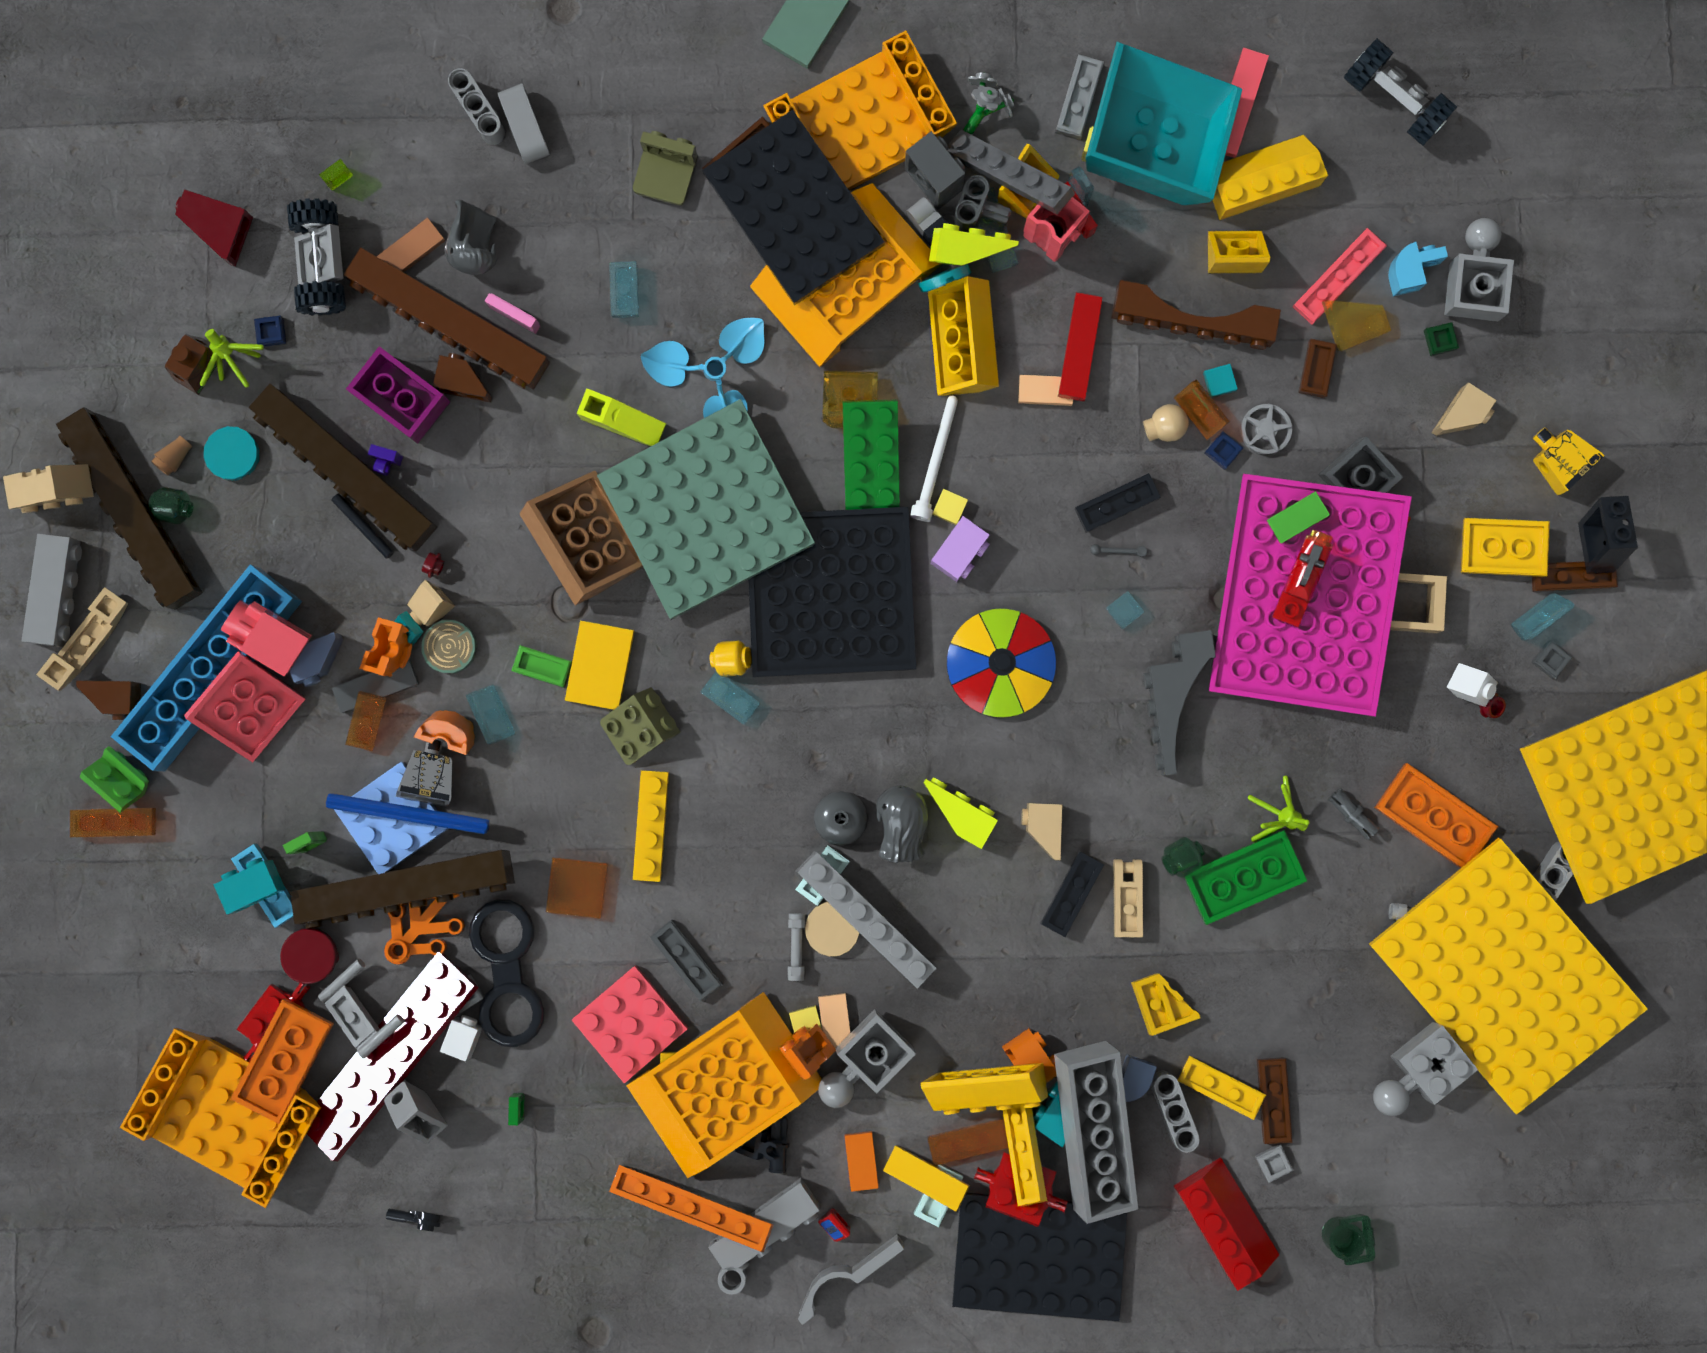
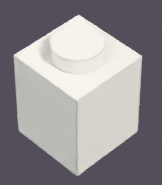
(1472, 685)
(461, 1038)

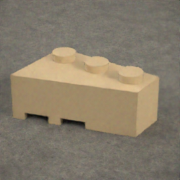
(48, 487)

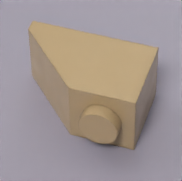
(1466, 411)
(429, 604)
(1044, 826)

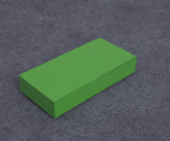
(1298, 517)
(542, 666)
(305, 842)

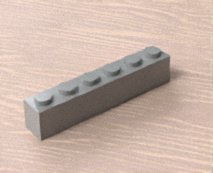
(865, 919)

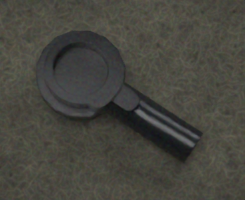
(425, 1220)

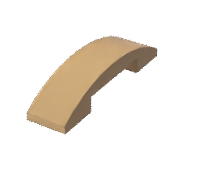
(85, 641)

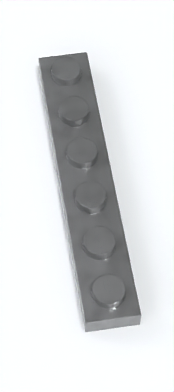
(1010, 172)

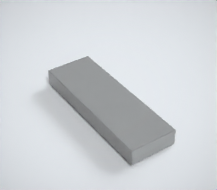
(1079, 97)

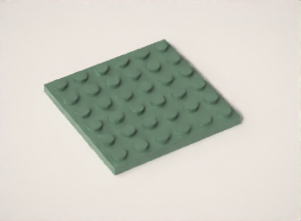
(706, 509)

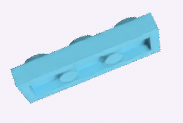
(278, 907)

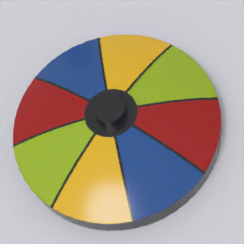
(1001, 663)

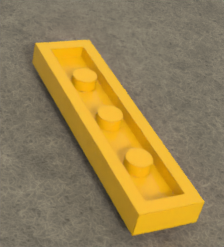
(650, 826)
(1024, 1155)

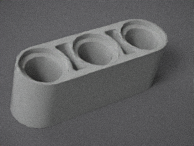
(470, 96)
(523, 123)
(1555, 861)
(1178, 1124)

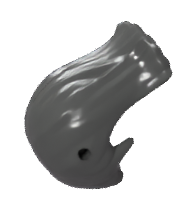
(469, 240)
(904, 823)

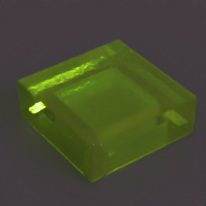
(336, 174)

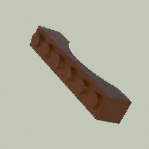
(1140, 305)

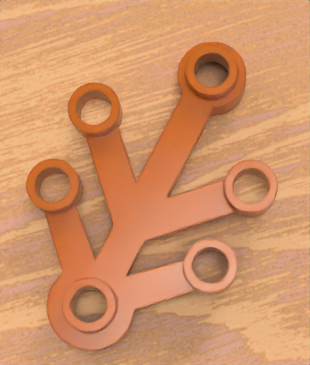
(419, 925)

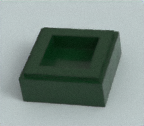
(1441, 339)

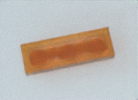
(112, 823)
(968, 1141)

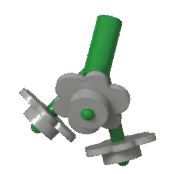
(987, 97)

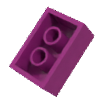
(398, 394)

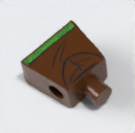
(189, 362)

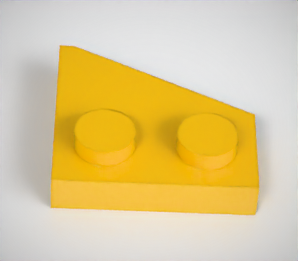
(1161, 1005)

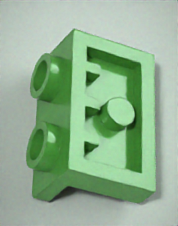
(115, 779)

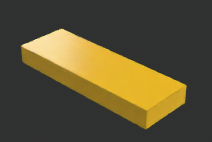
(1221, 1087)
(926, 1178)

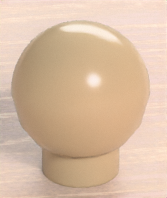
(1167, 423)

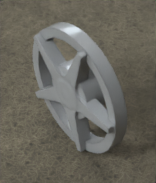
(1266, 429)

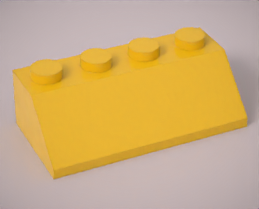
(1268, 176)
(963, 337)
(986, 1088)

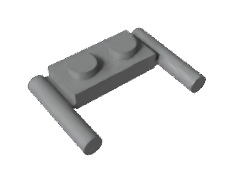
(353, 1016)

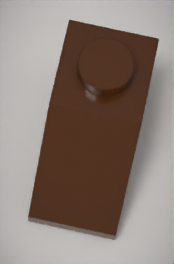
(458, 378)
(112, 697)

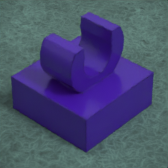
(384, 459)

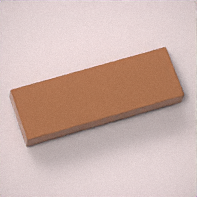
(412, 246)

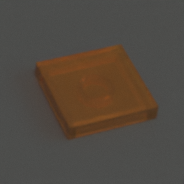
(576, 887)

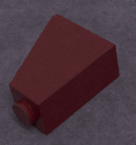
(216, 223)

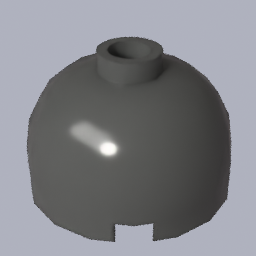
(854, 823)

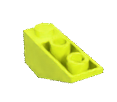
(960, 248)
(620, 418)
(966, 820)

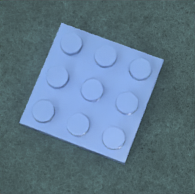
(388, 840)

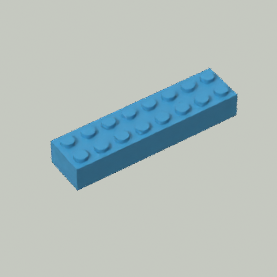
(157, 724)

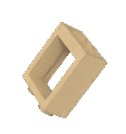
(1435, 604)

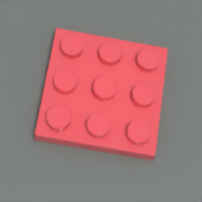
(244, 707)
(629, 1024)

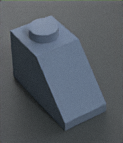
(316, 659)

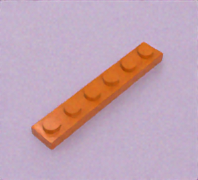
(691, 1208)

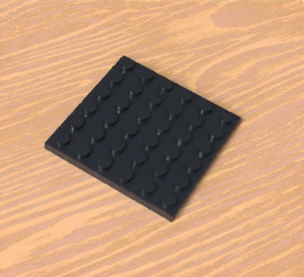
(838, 601)

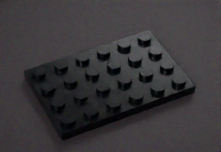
(793, 207)
(1039, 1270)

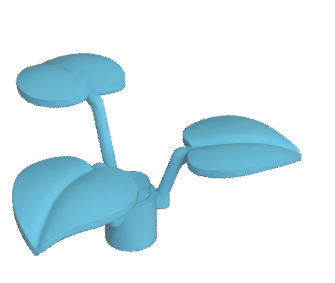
(740, 338)

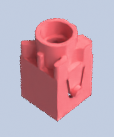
(1040, 231)
(265, 636)

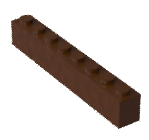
(446, 318)

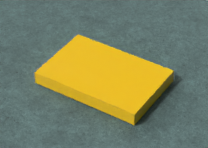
(1505, 547)
(599, 665)

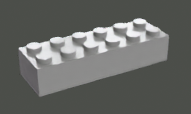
(1096, 1131)

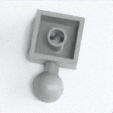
(1488, 273)
(1416, 1062)
(875, 1070)

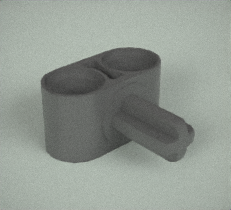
(978, 205)

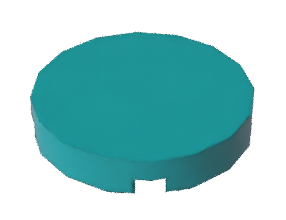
(944, 277)
(231, 453)

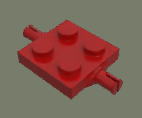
(261, 1014)
(1003, 1193)

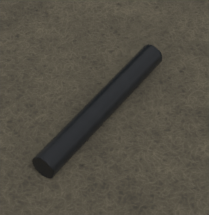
(362, 526)

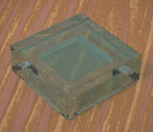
(1124, 610)

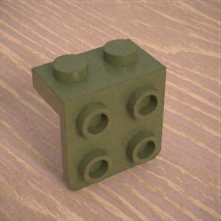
(665, 168)
(639, 725)

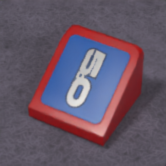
(834, 1225)

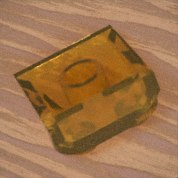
(846, 386)

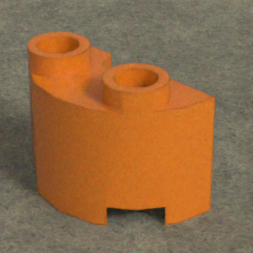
(389, 649)
(450, 727)
(1028, 1049)
(807, 1050)

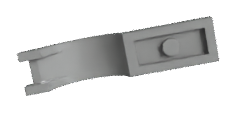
(856, 1273)

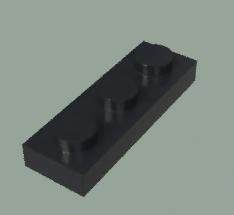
(1117, 503)
(1072, 894)

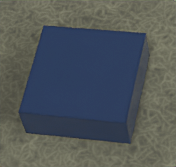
(270, 331)
(1223, 450)

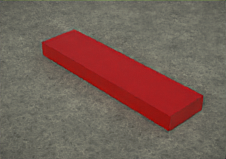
(1080, 347)

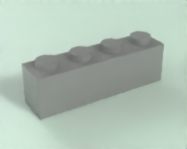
(51, 590)

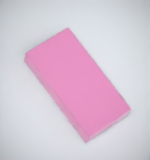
(512, 313)

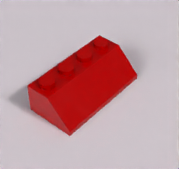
(1227, 1223)

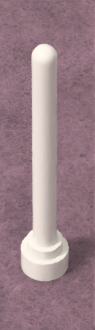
(922, 509)

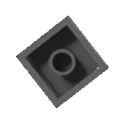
(935, 169)
(1361, 468)

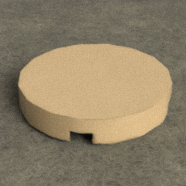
(829, 931)

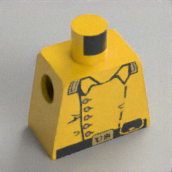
(1564, 458)

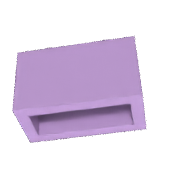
(960, 549)

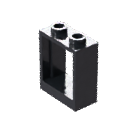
(1605, 527)

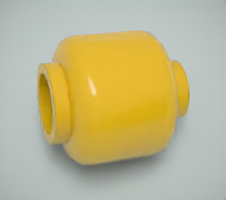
(731, 658)

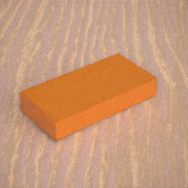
(861, 1161)

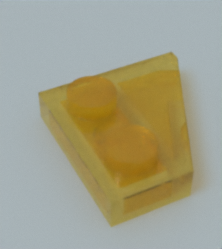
(1355, 322)

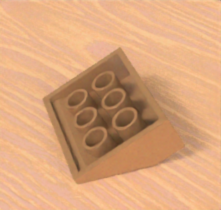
(581, 537)

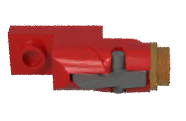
(1303, 578)

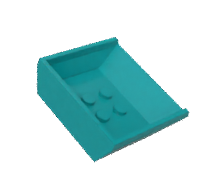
(1162, 127)

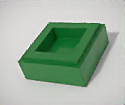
(516, 1109)

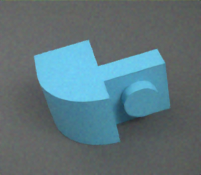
(1407, 267)

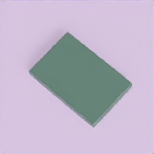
(803, 28)

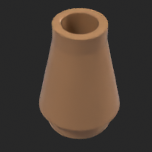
(171, 456)

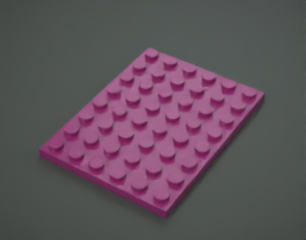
(1344, 634)

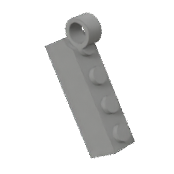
(785, 1211)

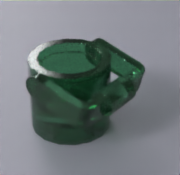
(1347, 1239)

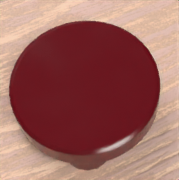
(309, 955)

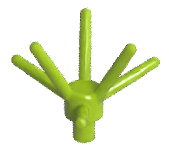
(223, 349)
(1287, 816)

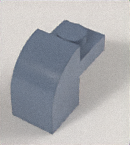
(1137, 1077)

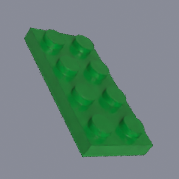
(871, 454)
(1245, 877)

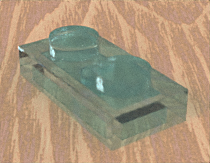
(624, 289)
(730, 698)

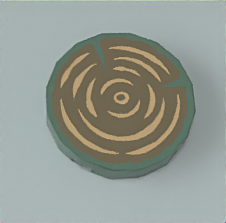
(449, 646)

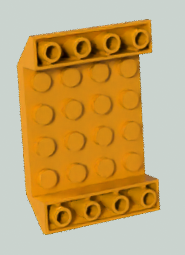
(871, 111)
(860, 293)
(723, 1087)
(192, 1111)

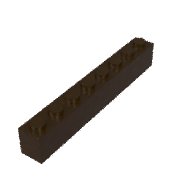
(342, 467)
(129, 509)
(402, 887)

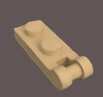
(1128, 899)

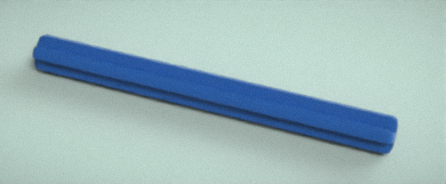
(407, 813)

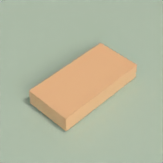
(1041, 390)
(834, 1017)

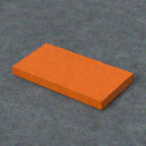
(1435, 816)
(282, 1060)

